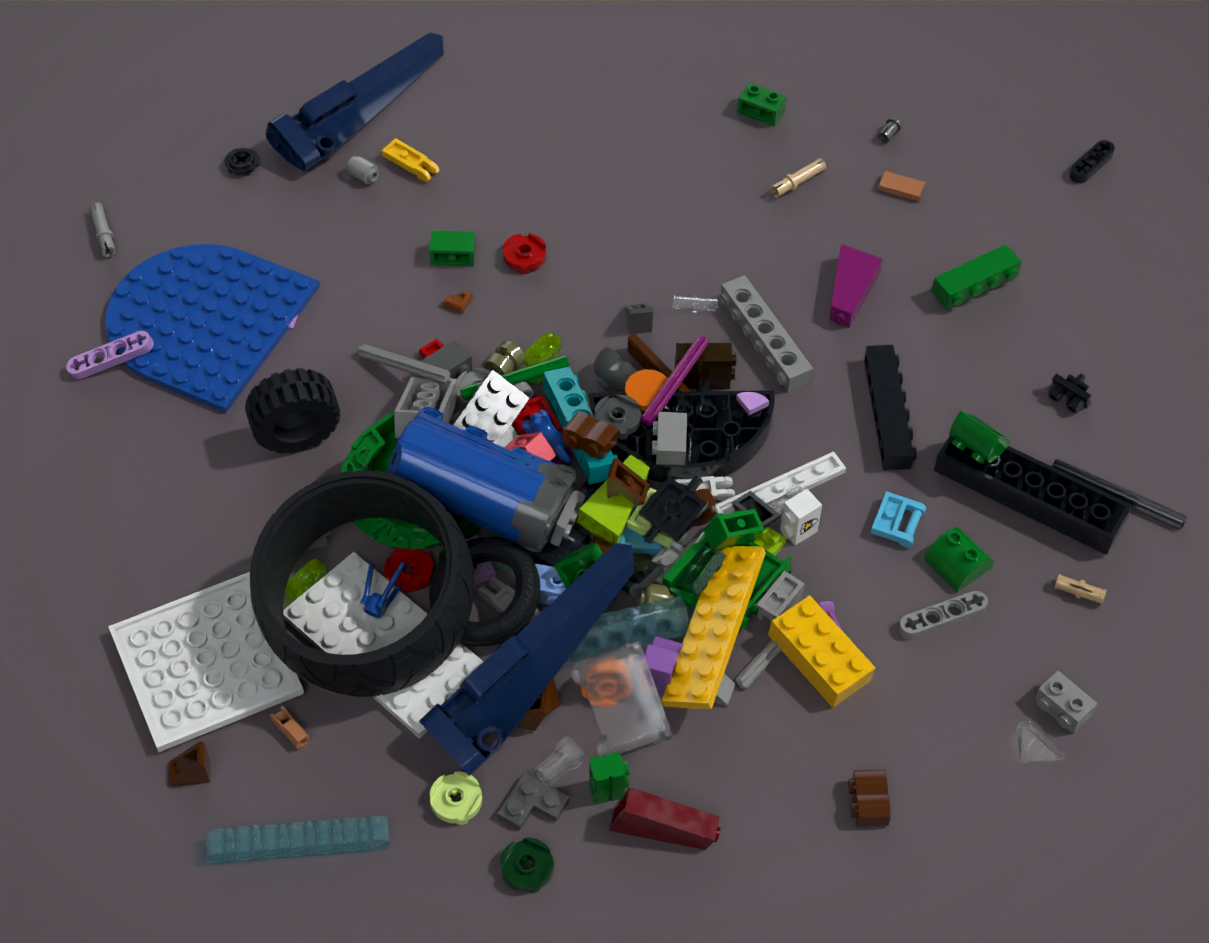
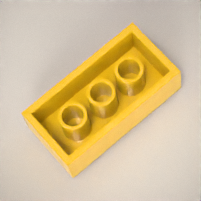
(821, 651)

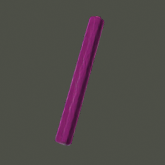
(674, 380)

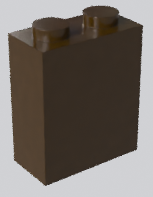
(715, 364)

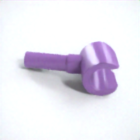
(829, 608)

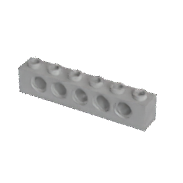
(766, 334)

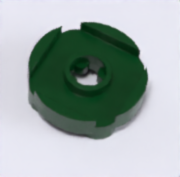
(522, 851)

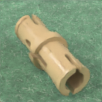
(1080, 589)

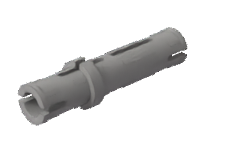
(104, 235)

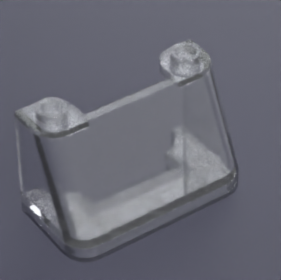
(623, 700)

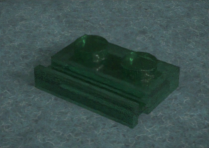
(700, 570)

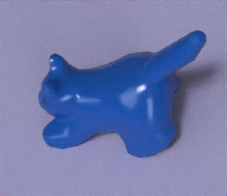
(541, 423)

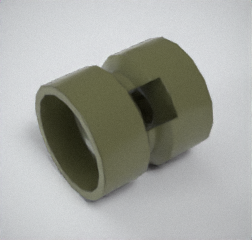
(506, 359)

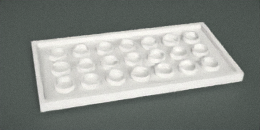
(335, 624)

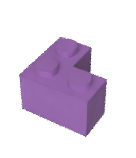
(661, 660)

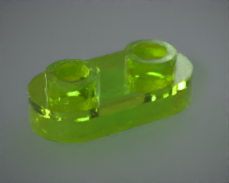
(540, 351)
(305, 578)

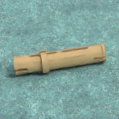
(791, 181)

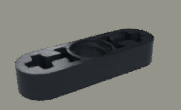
(1090, 169)

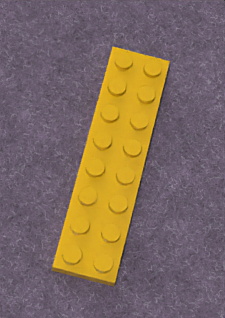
(714, 630)

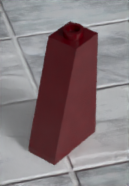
(663, 820)

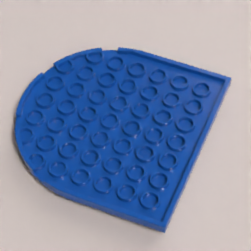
(209, 316)

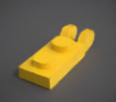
(410, 159)

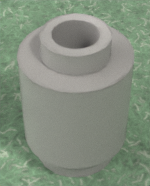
(362, 169)

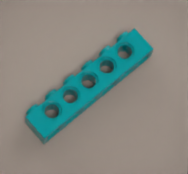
(566, 400)

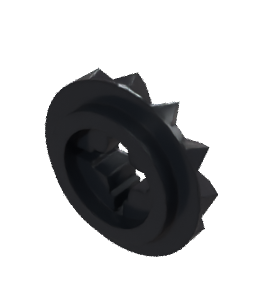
(244, 155)

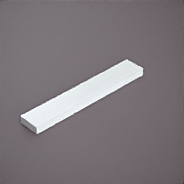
(807, 476)

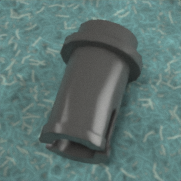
(892, 126)

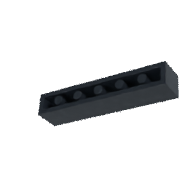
(888, 407)

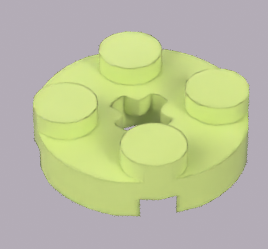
(460, 811)

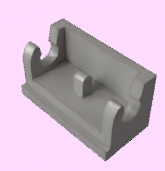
(780, 597)

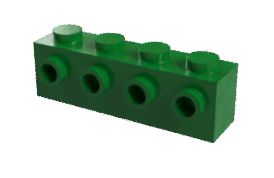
(976, 276)

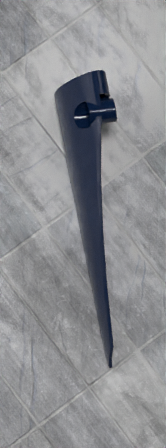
(348, 107)
(520, 670)

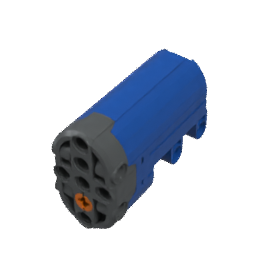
(483, 481)

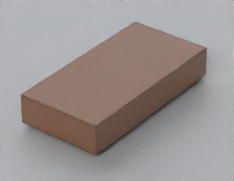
(901, 186)

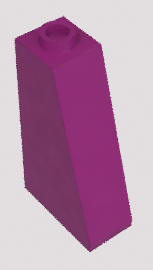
(853, 282)

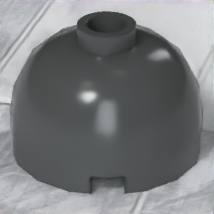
(612, 370)

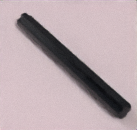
(1140, 503)

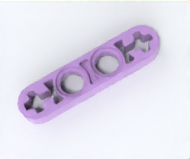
(110, 356)

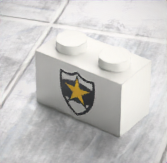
(800, 517)

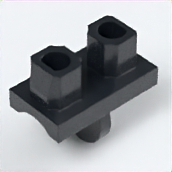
(1073, 388)

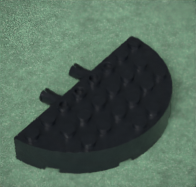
(717, 437)

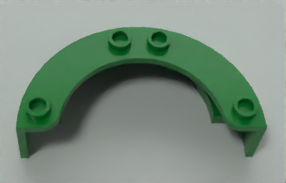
(373, 453)

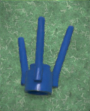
(377, 603)

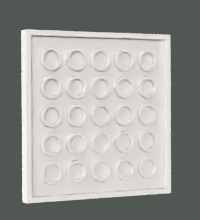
(201, 663)

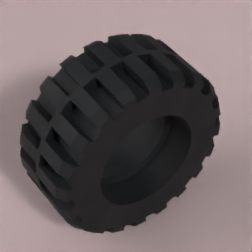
(292, 410)

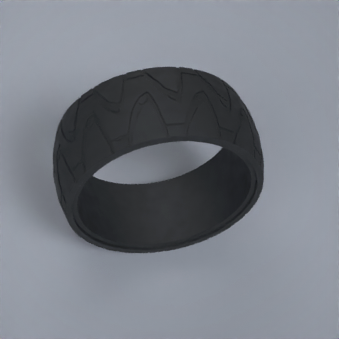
(319, 510)

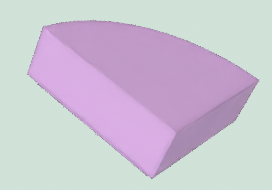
(752, 401)

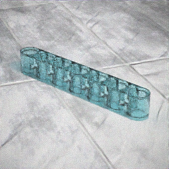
(297, 839)

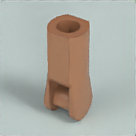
(291, 728)

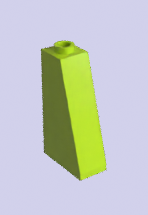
(609, 516)

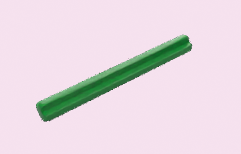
(522, 375)

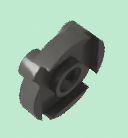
(624, 405)

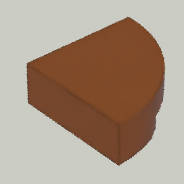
(458, 302)

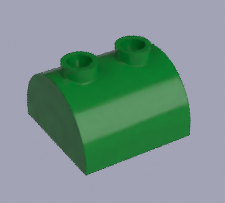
(978, 437)
(958, 559)
(577, 562)

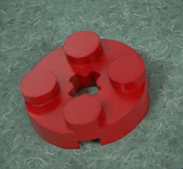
(524, 262)
(414, 580)

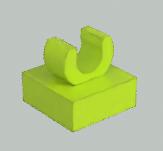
(770, 541)

